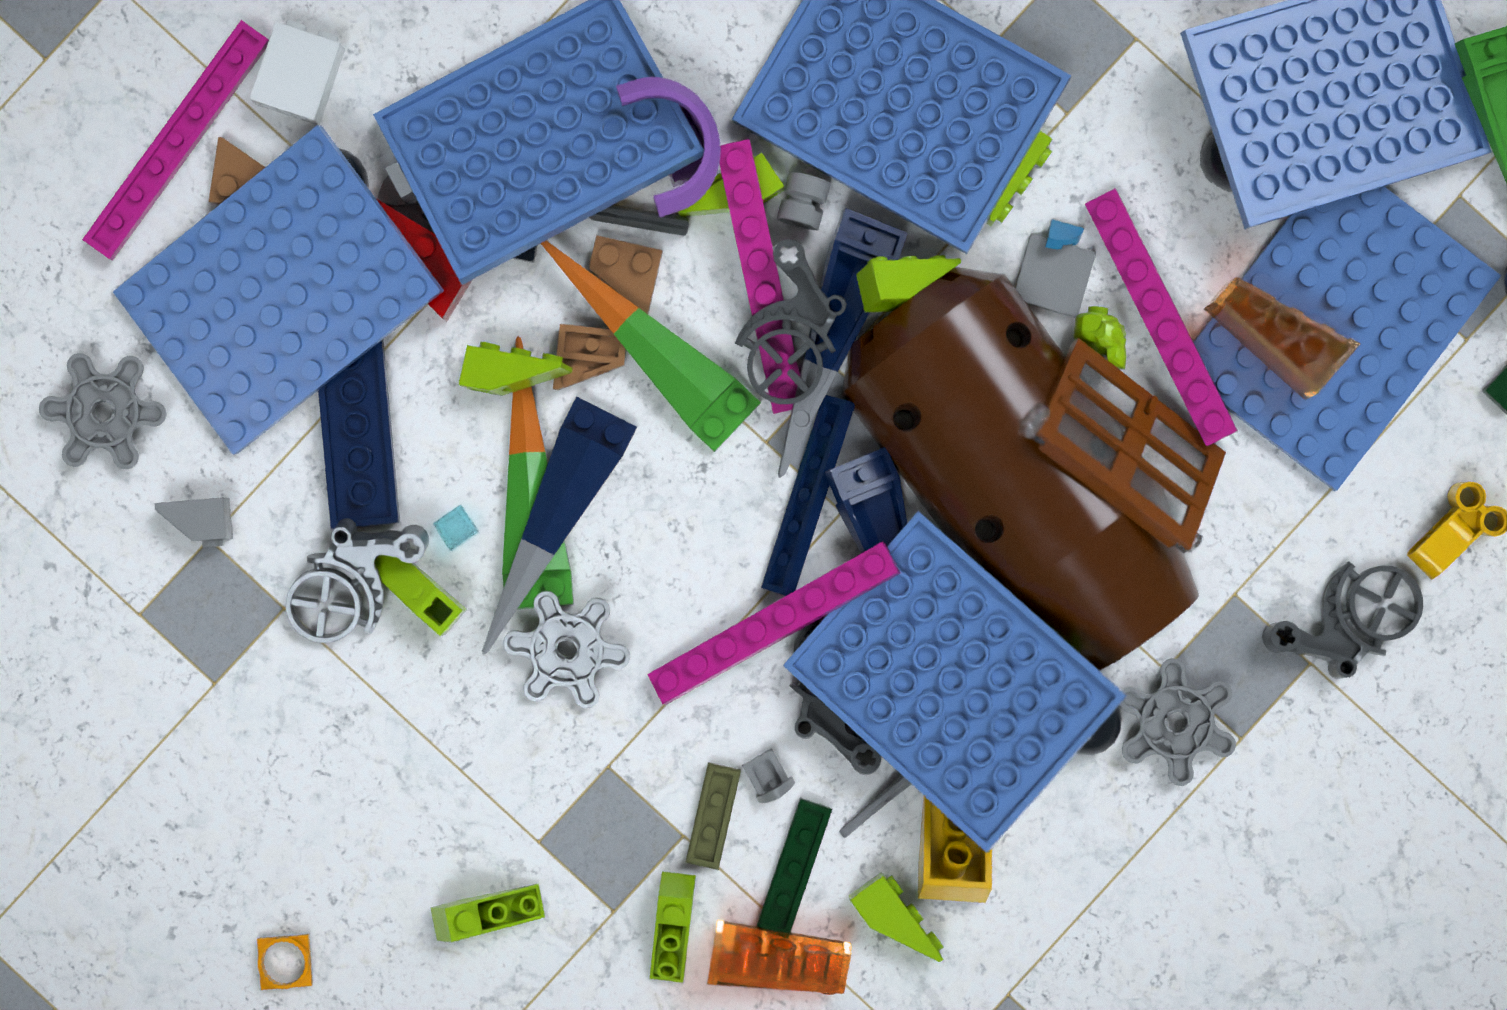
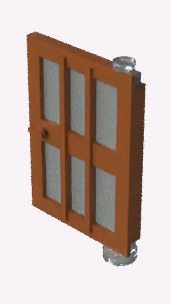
(1127, 447)

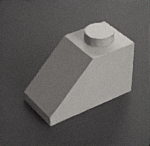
(200, 519)

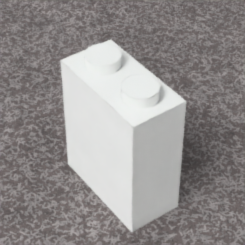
(298, 72)

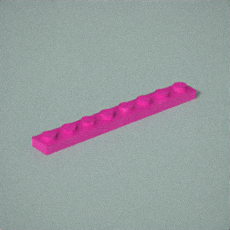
(176, 140)
(757, 260)
(1161, 317)
(774, 623)

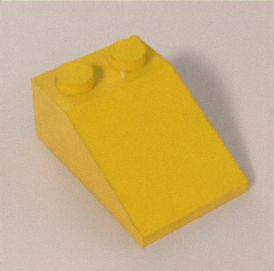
(950, 861)

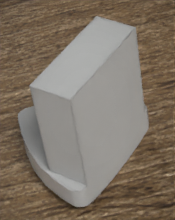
(396, 189)
(768, 777)

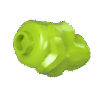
(1102, 334)

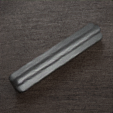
(643, 219)

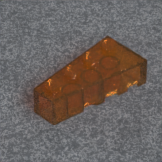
(1281, 336)
(777, 960)

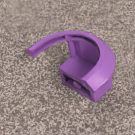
(698, 175)

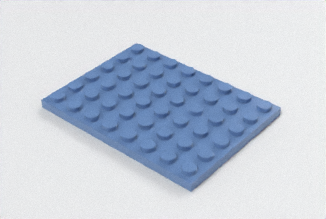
(1331, 100)
(904, 107)
(536, 137)
(1373, 277)
(278, 290)
(956, 683)

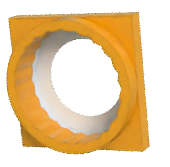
(268, 977)

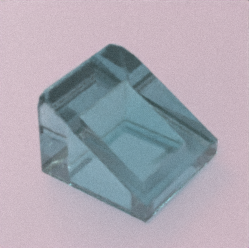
(456, 528)

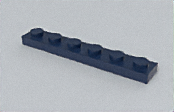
(808, 495)

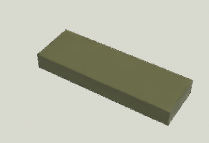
(713, 816)

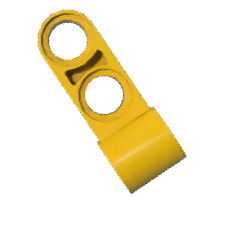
(1456, 530)

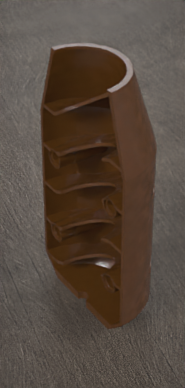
(968, 390)

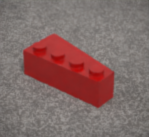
(433, 256)

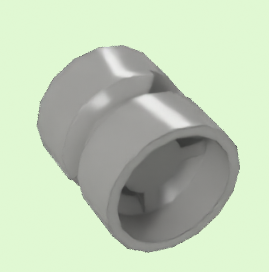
(803, 201)

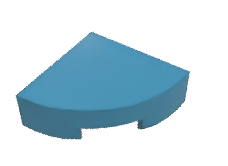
(1062, 234)

